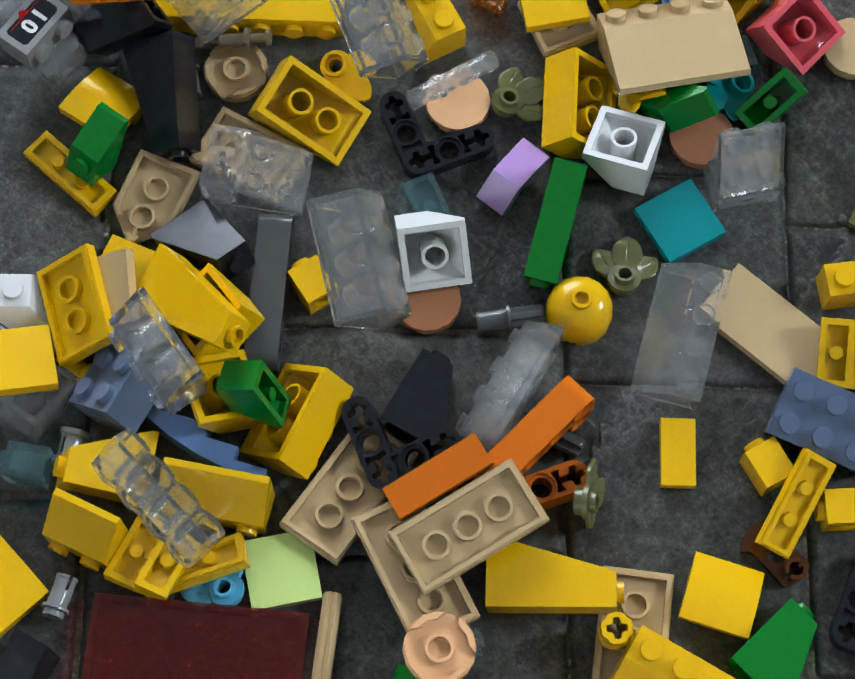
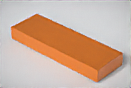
(438, 476)

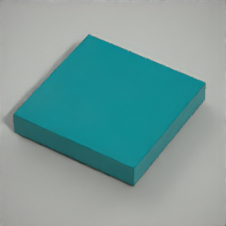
(679, 222)

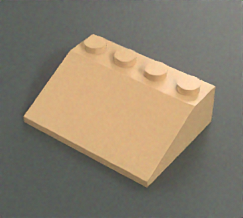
(671, 44)

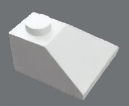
(624, 148)
(432, 250)
(22, 302)

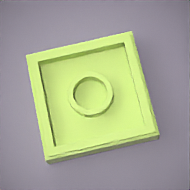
(281, 572)

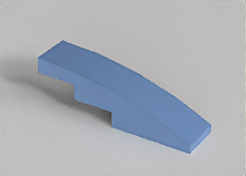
(197, 442)

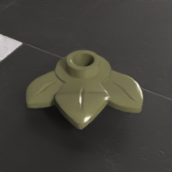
(522, 96)
(624, 261)
(591, 496)

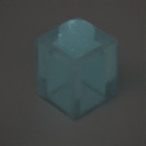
(26, 464)

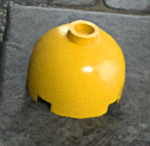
(581, 308)

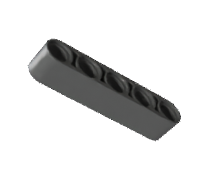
(270, 287)

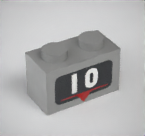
(36, 31)

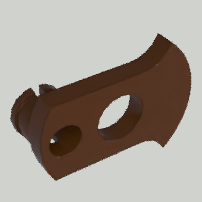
(778, 571)

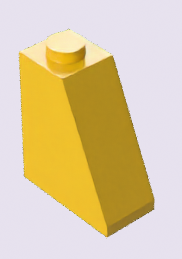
(77, 474)

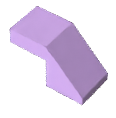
(511, 175)

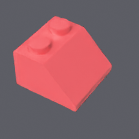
(795, 33)

